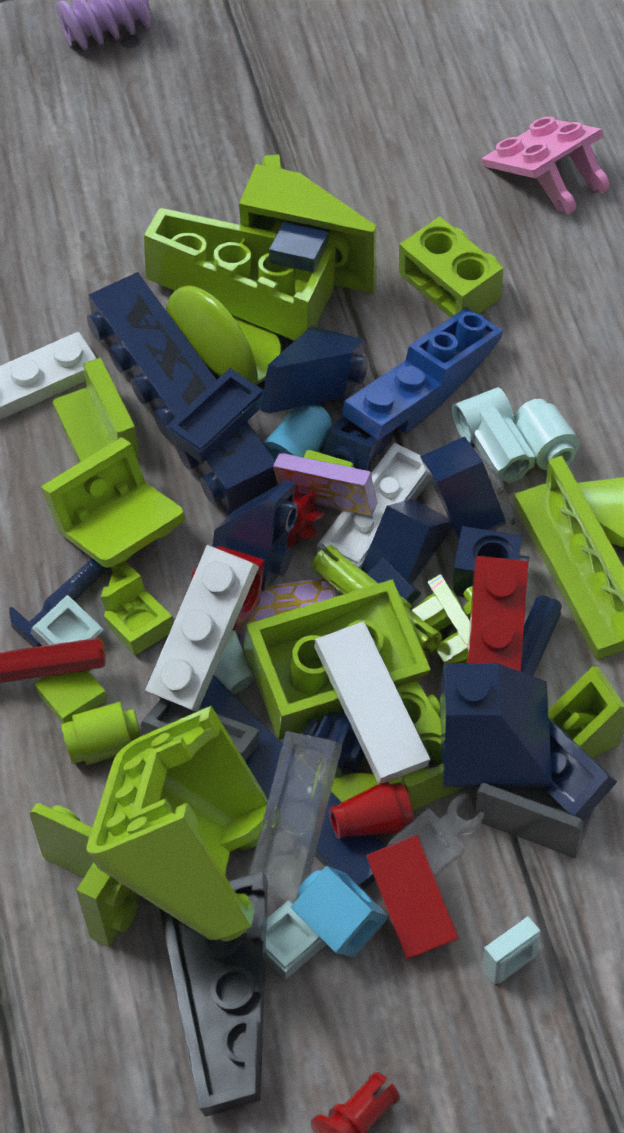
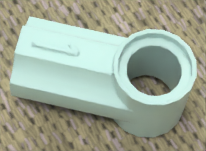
(490, 425)

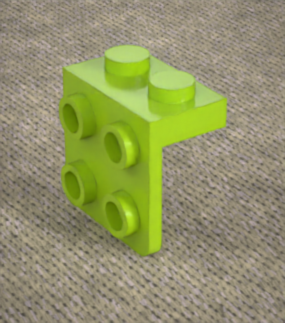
(109, 505)
(103, 900)

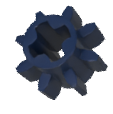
(338, 728)

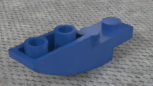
(426, 379)

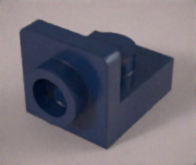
(353, 444)

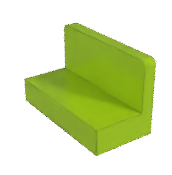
(95, 413)

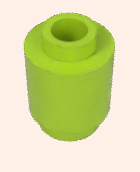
(100, 733)

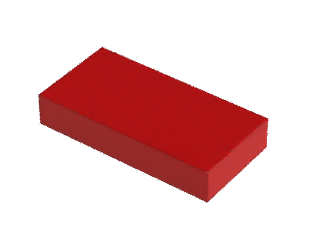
(412, 897)

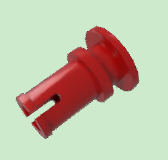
(359, 1110)

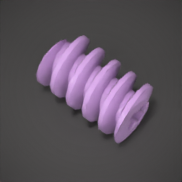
(98, 16)

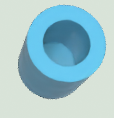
(300, 431)

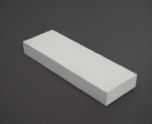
(395, 479)
(371, 703)

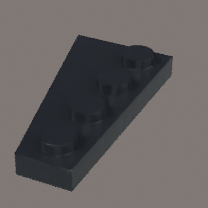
(223, 1003)

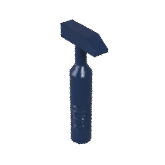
(72, 587)

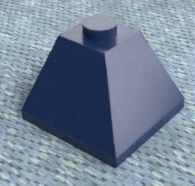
(493, 727)

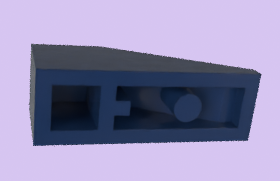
(314, 370)

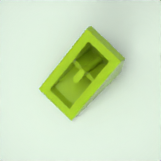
(591, 713)

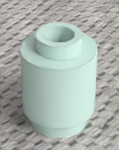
(546, 432)

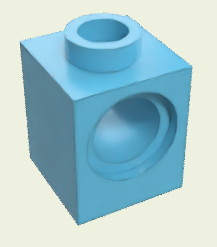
(338, 911)

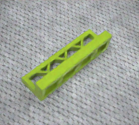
(577, 556)

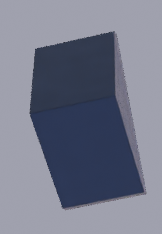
(463, 486)
(407, 537)

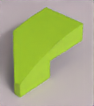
(607, 503)
(132, 611)

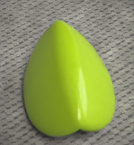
(221, 337)

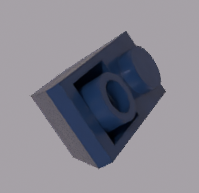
(262, 530)

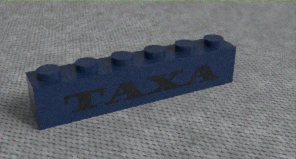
(170, 378)

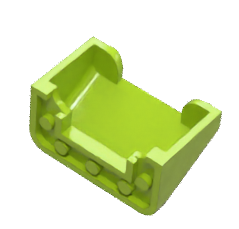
(174, 816)

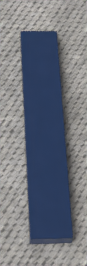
(343, 854)

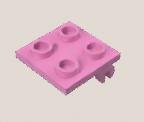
(539, 148)

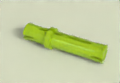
(349, 577)

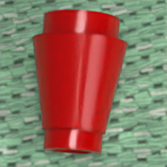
(373, 812)

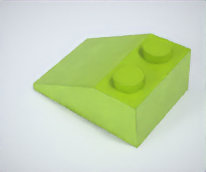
(290, 197)
(290, 670)

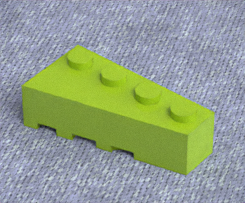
(236, 270)

